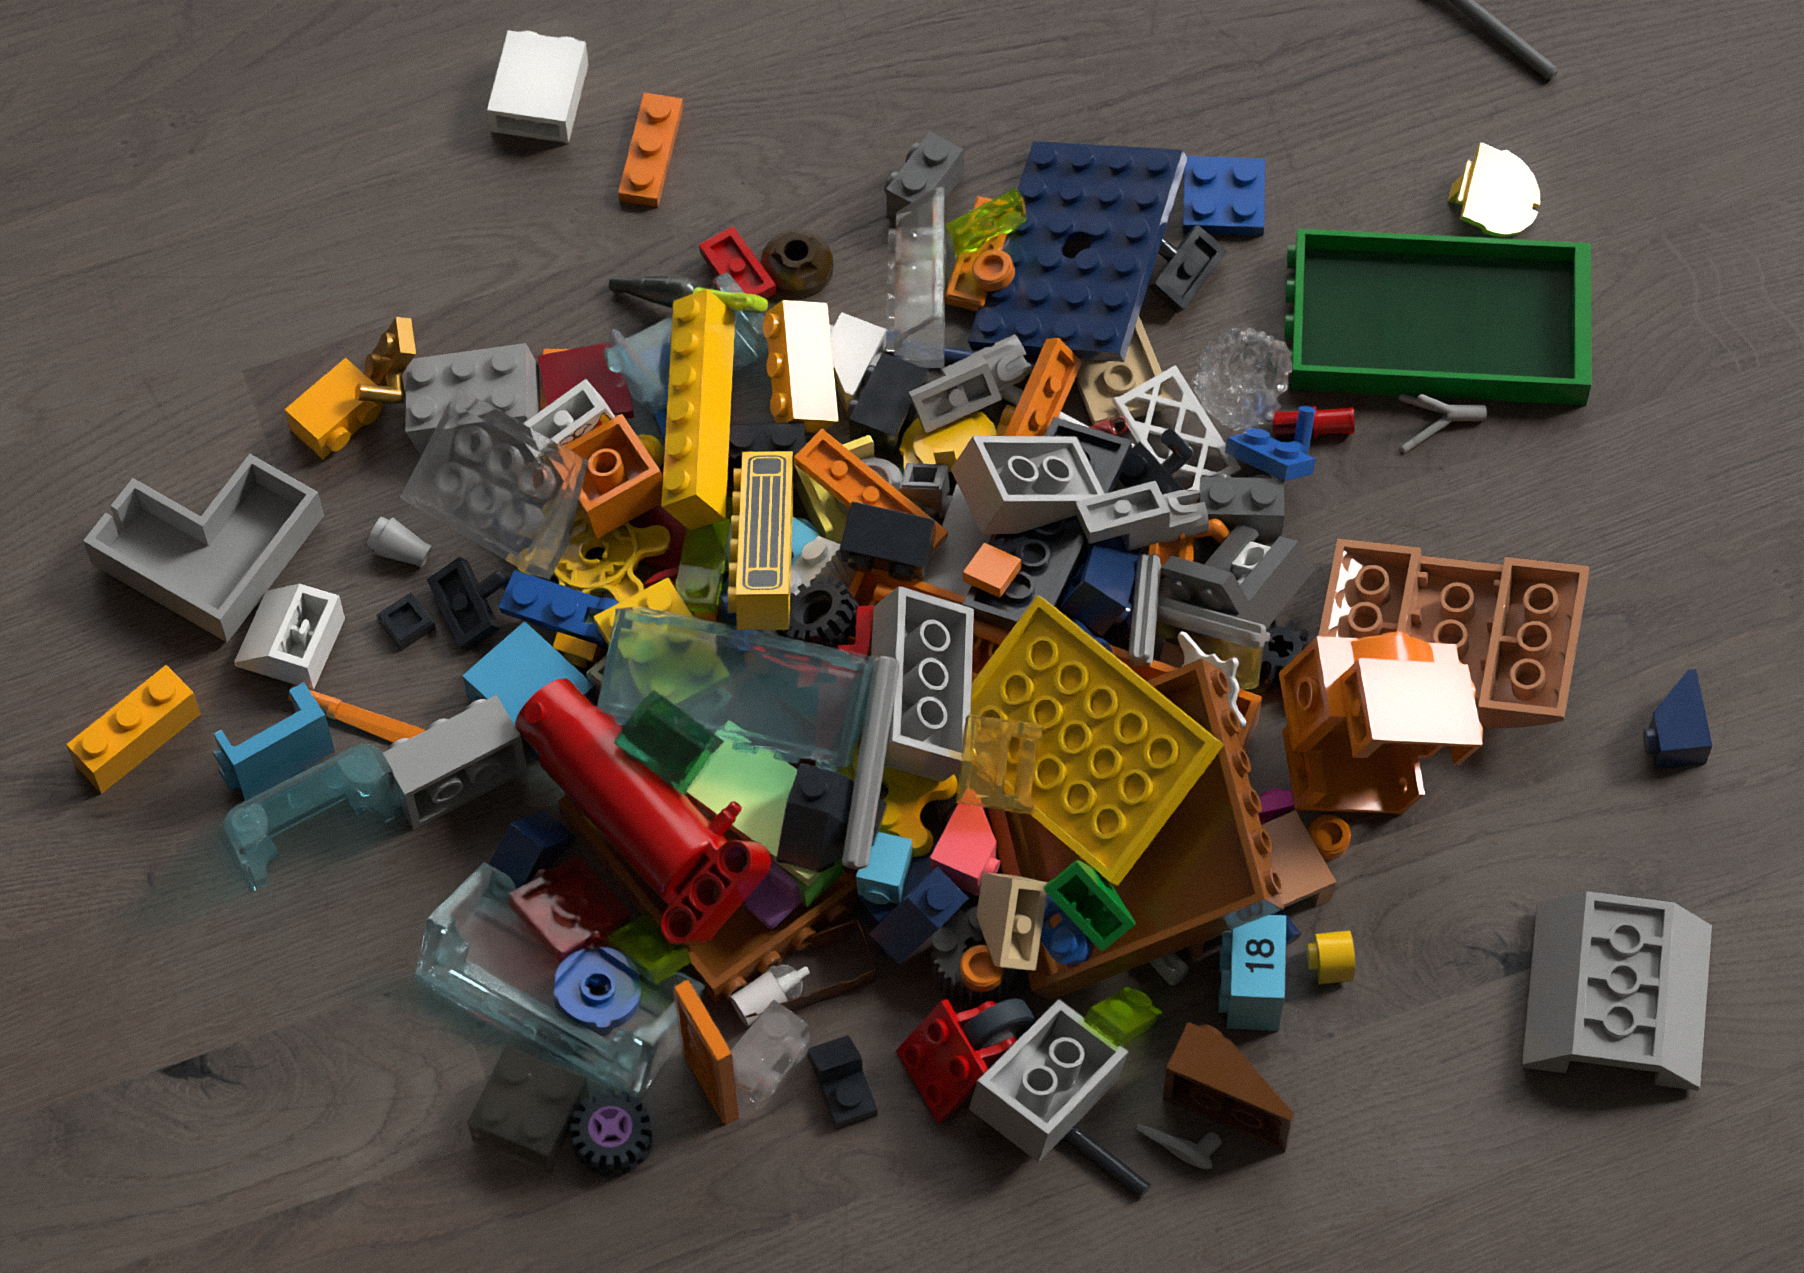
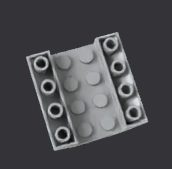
(1618, 987)

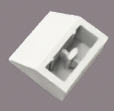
(292, 634)

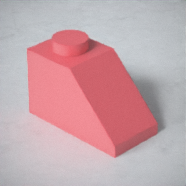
(966, 849)

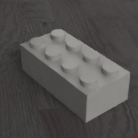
(933, 682)

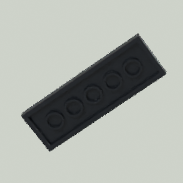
(1052, 550)

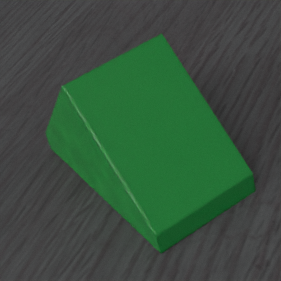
(1090, 903)

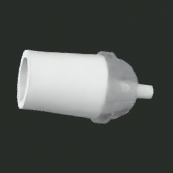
(778, 983)

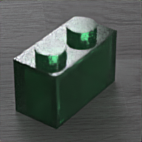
(668, 742)

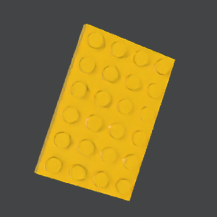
(1110, 746)

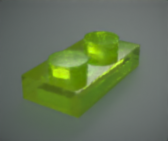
(985, 222)
(649, 949)
(1123, 1016)

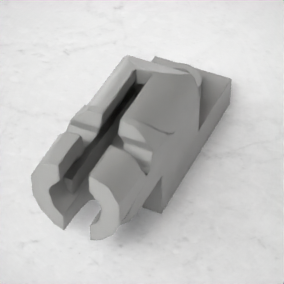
(970, 383)
(1142, 515)

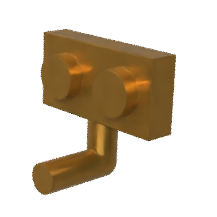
(388, 363)

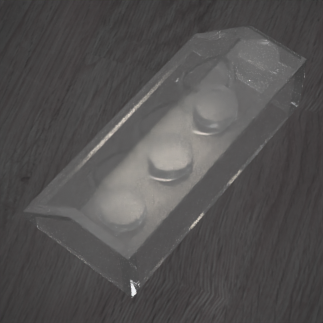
(918, 282)

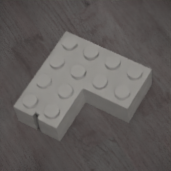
(212, 563)

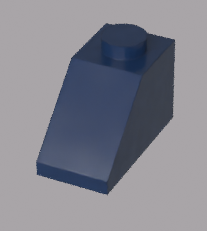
(1679, 727)
(917, 916)

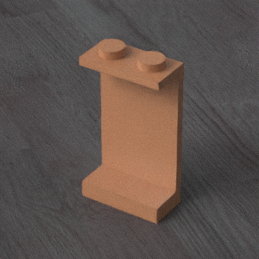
(1296, 862)

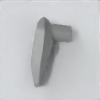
(1186, 1150)

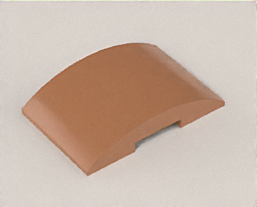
(1507, 620)

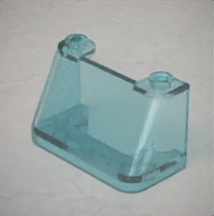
(352, 774)

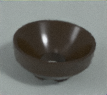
(802, 277)

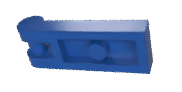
(553, 606)

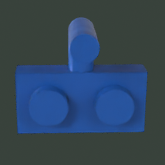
(1275, 457)

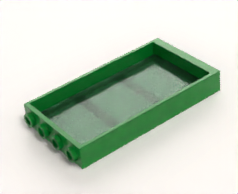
(1440, 316)

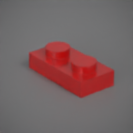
(731, 254)

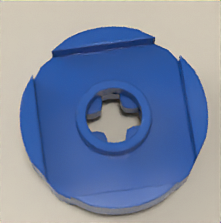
(603, 1012)

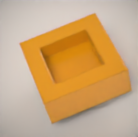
(578, 651)

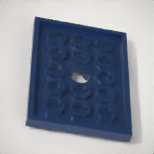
(1093, 301)

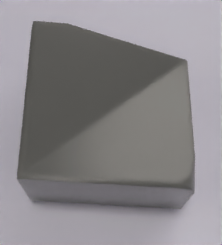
(926, 484)

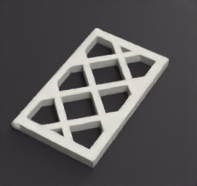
(1188, 404)

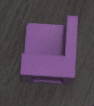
(773, 897)

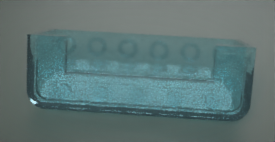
(740, 684)

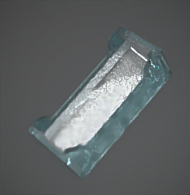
(500, 970)

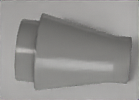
(398, 543)

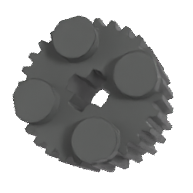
(946, 953)

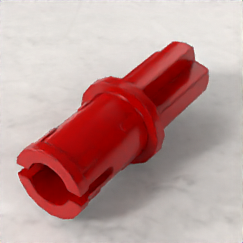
(1325, 422)

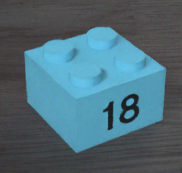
(1253, 974)

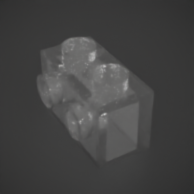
(768, 1052)

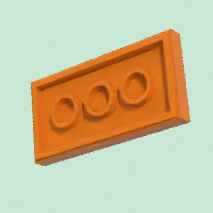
(706, 1052)

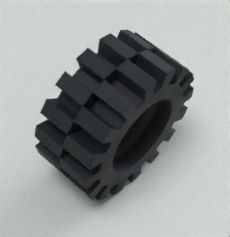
(819, 599)

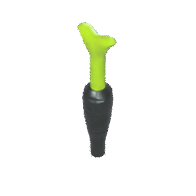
(666, 289)

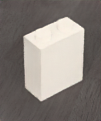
(538, 86)

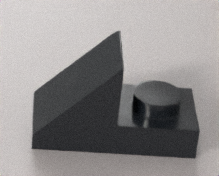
(842, 1081)

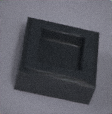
(405, 621)

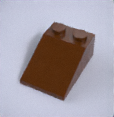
(1221, 1085)

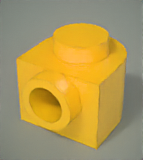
(1332, 957)

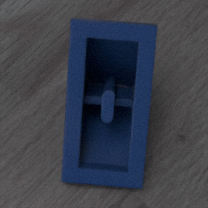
(531, 846)

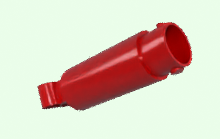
(642, 816)

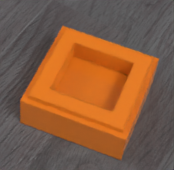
(992, 570)

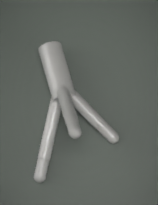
(1449, 412)

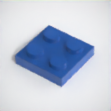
(1224, 195)

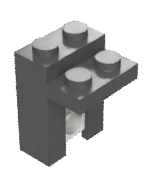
(1242, 577)

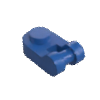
(1066, 940)

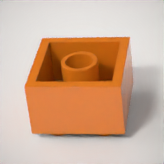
(619, 476)

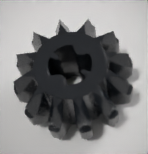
(1282, 642)

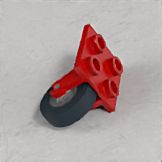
(954, 1049)

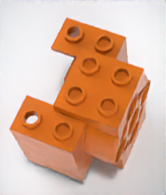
(1367, 714)

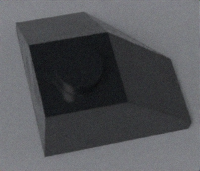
(818, 819)

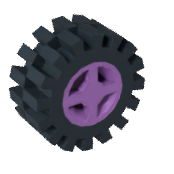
(609, 1118)

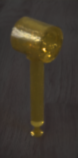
(1249, 659)

